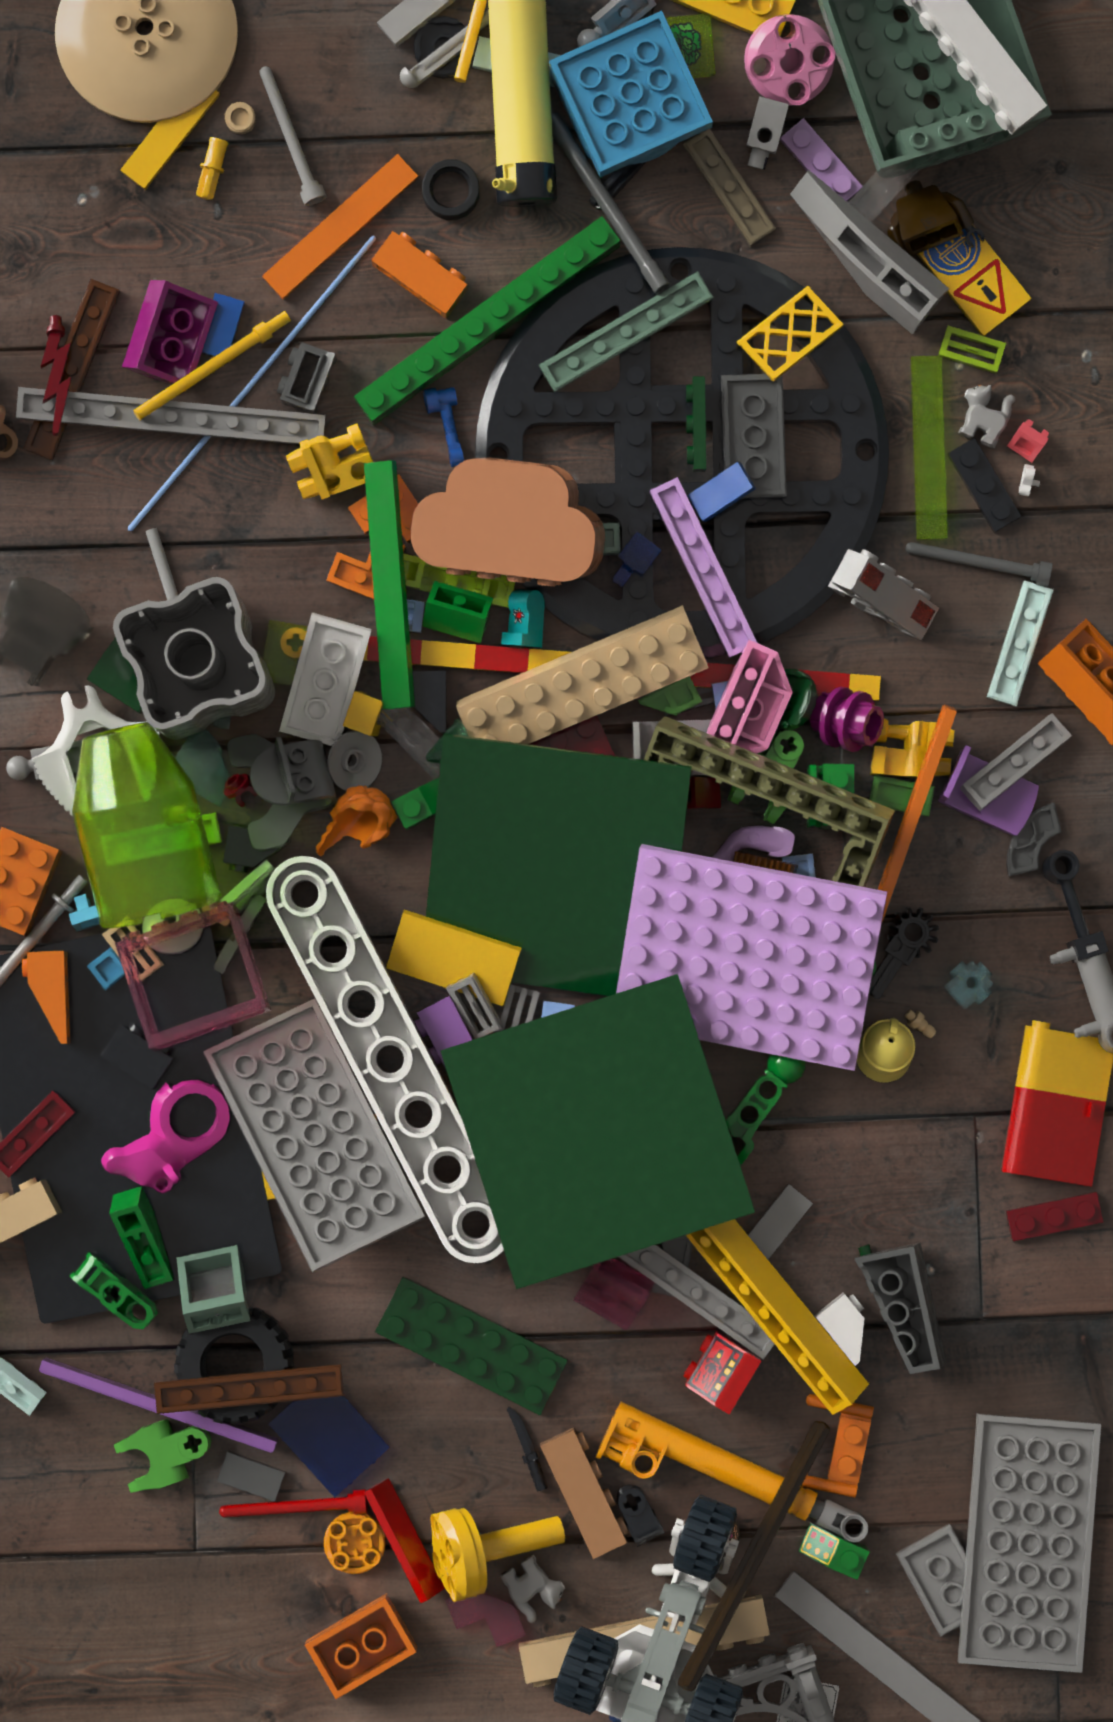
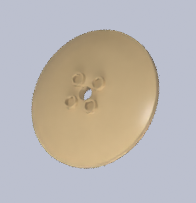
(152, 73)

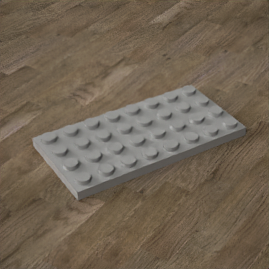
(313, 1135)
(1029, 1543)

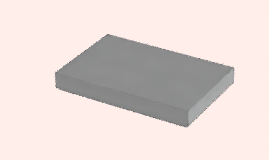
(937, 1574)

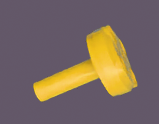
(462, 1553)

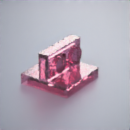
(614, 1292)

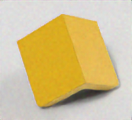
(363, 714)

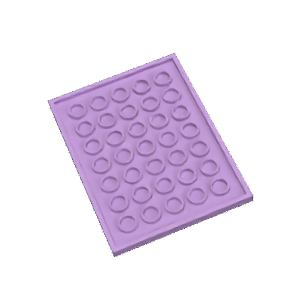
(758, 951)

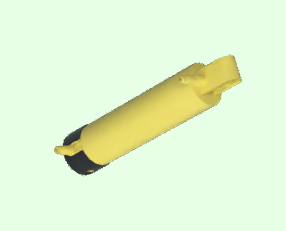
(522, 103)

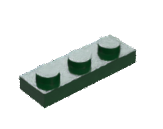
(696, 424)

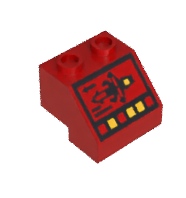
(721, 1371)

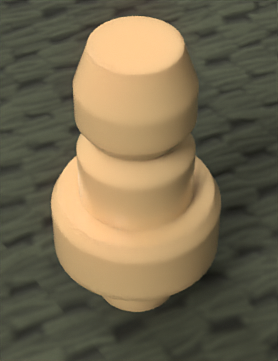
(917, 1021)

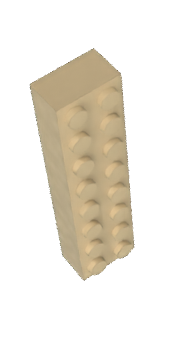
(586, 681)

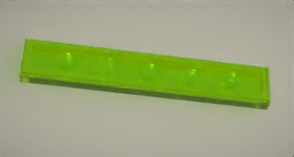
(928, 447)

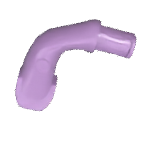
(774, 840)

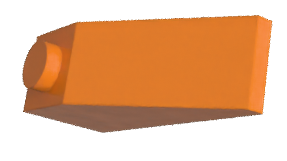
(49, 983)

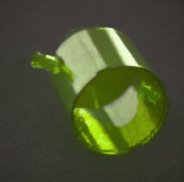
(140, 829)

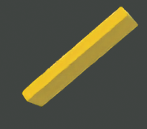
(163, 143)

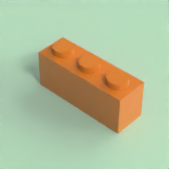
(420, 273)

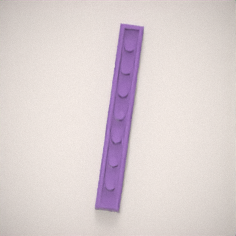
(147, 1401)

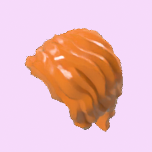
(360, 814)

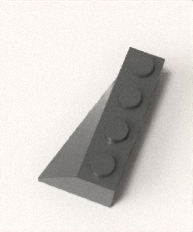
(906, 1304)

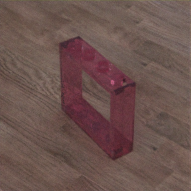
(164, 931)

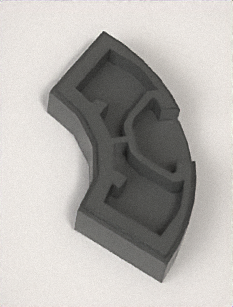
(1026, 846)
(231, 947)

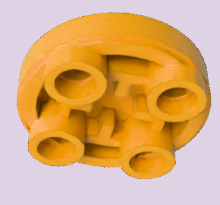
(354, 1543)

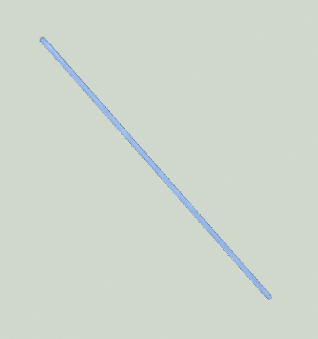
(254, 380)

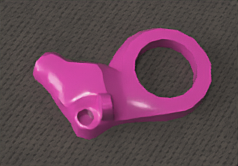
(162, 1153)

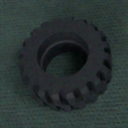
(260, 1329)

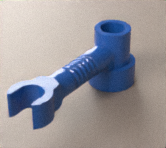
(442, 402)

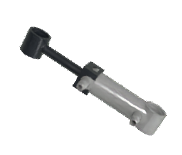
(1086, 951)

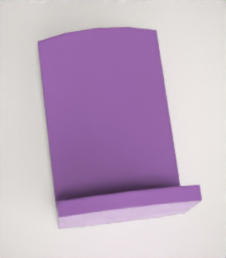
(1005, 813)

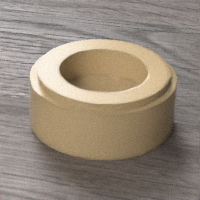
(240, 118)

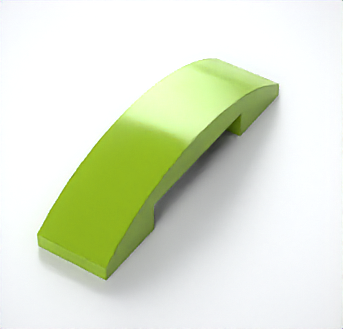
(422, 576)

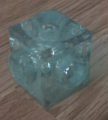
(961, 992)

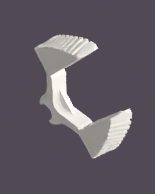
(53, 763)

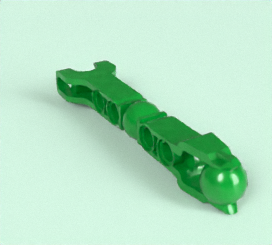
(780, 1071)

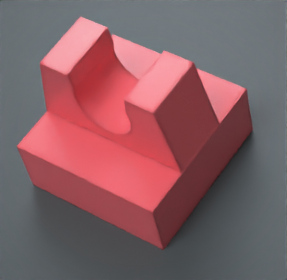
(1028, 441)

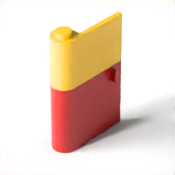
(1057, 1106)

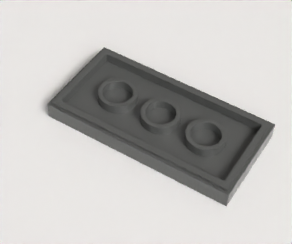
(755, 431)

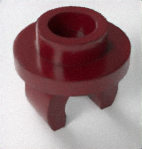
(236, 786)

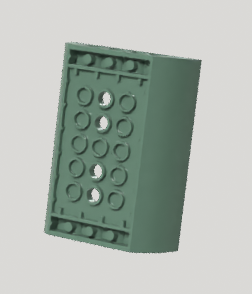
(878, 69)

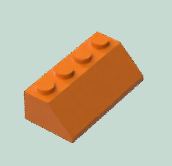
(1085, 674)

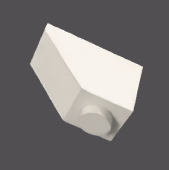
(844, 1324)

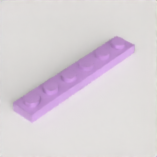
(702, 566)

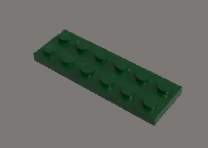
(471, 1345)

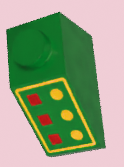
(834, 1551)

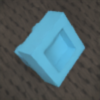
(86, 914)

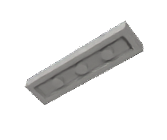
(1015, 762)

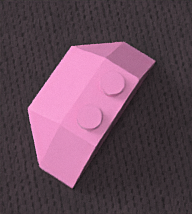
(752, 700)

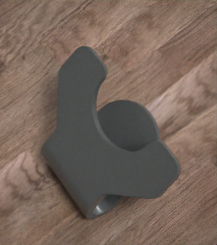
(287, 776)

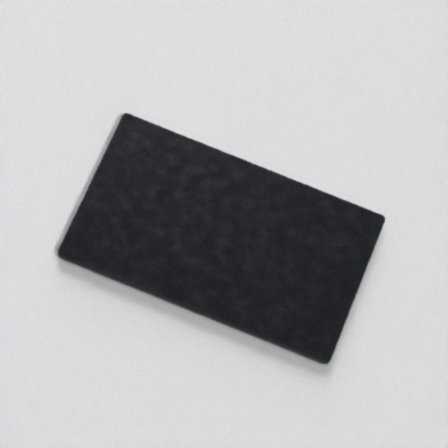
(219, 1192)

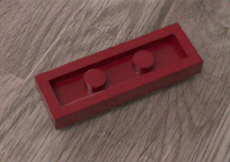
(33, 1132)
(1054, 1216)

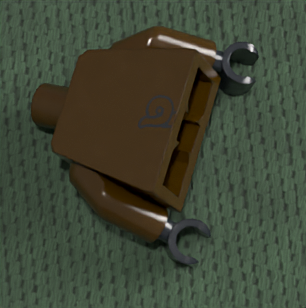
(929, 219)

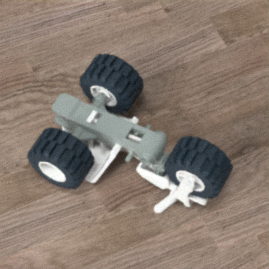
(640, 1669)

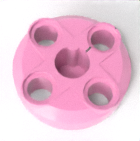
(789, 59)

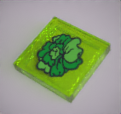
(695, 42)

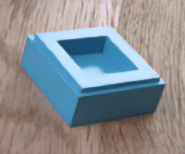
(107, 968)

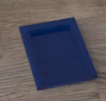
(330, 1439)

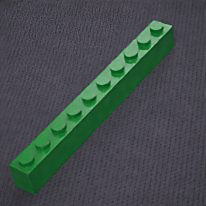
(486, 321)

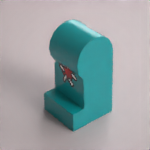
(525, 619)

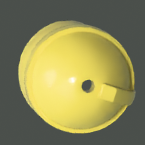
(882, 1059)

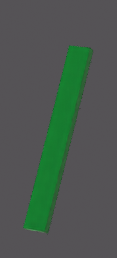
(389, 584)

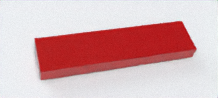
(404, 1540)

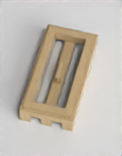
(149, 970)

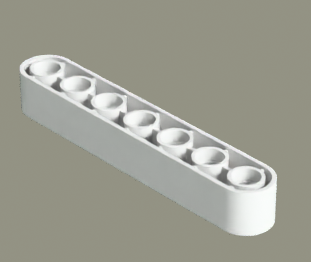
(365, 1037)

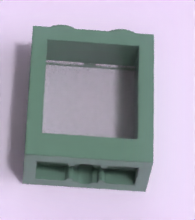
(213, 1289)

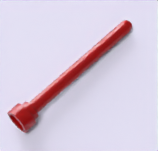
(354, 1502)

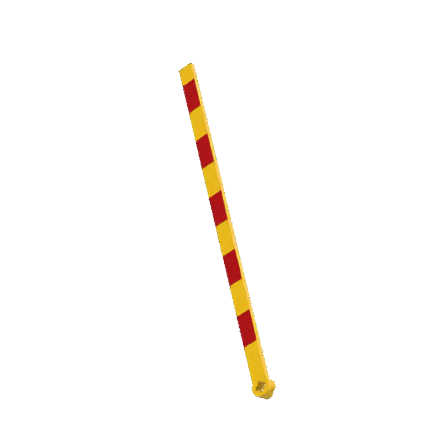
(523, 659)

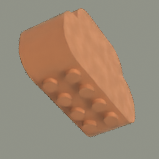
(510, 523)

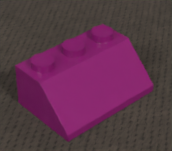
(169, 332)

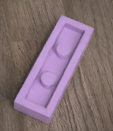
(820, 159)

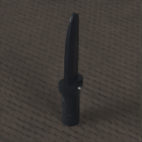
(531, 1456)

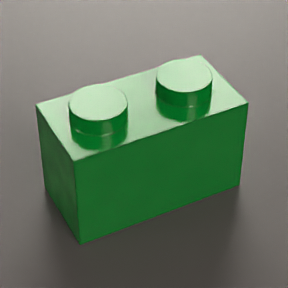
(457, 612)

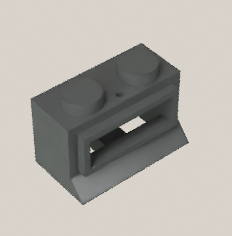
(318, 381)

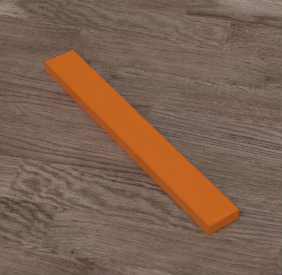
(916, 801)

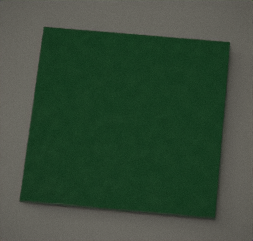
(548, 850)
(597, 1131)

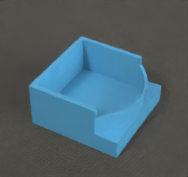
(630, 95)

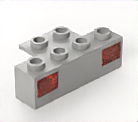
(883, 594)

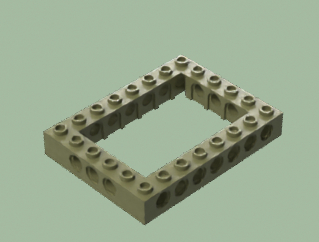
(785, 787)

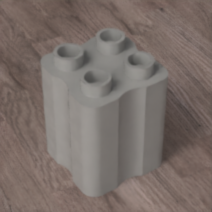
(194, 658)

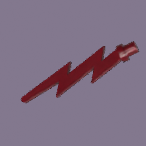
(58, 357)

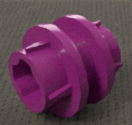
(847, 719)

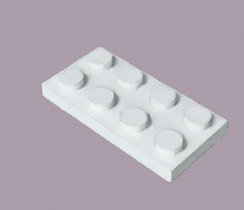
(325, 679)

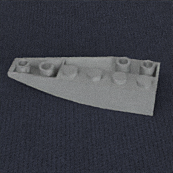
(870, 256)

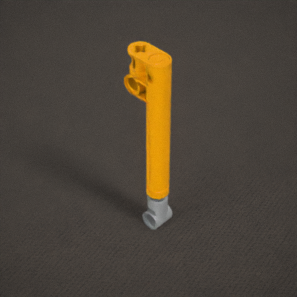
(643, 1434)

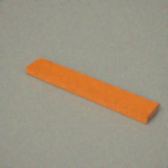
(340, 226)

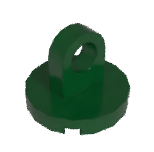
(801, 701)

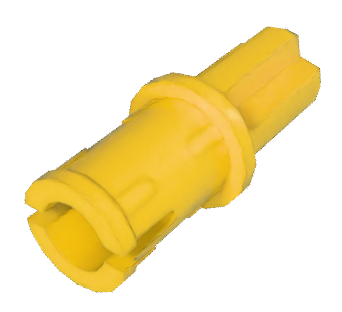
(211, 168)

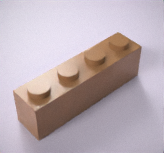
(584, 1493)

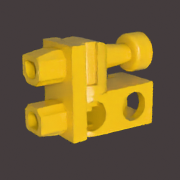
(328, 471)
(907, 761)

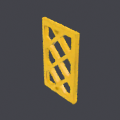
(792, 358)

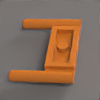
(847, 1450)

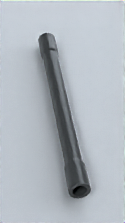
(649, 267)

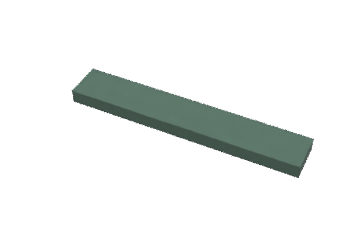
(626, 332)

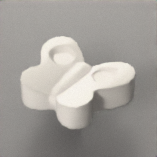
(1027, 480)

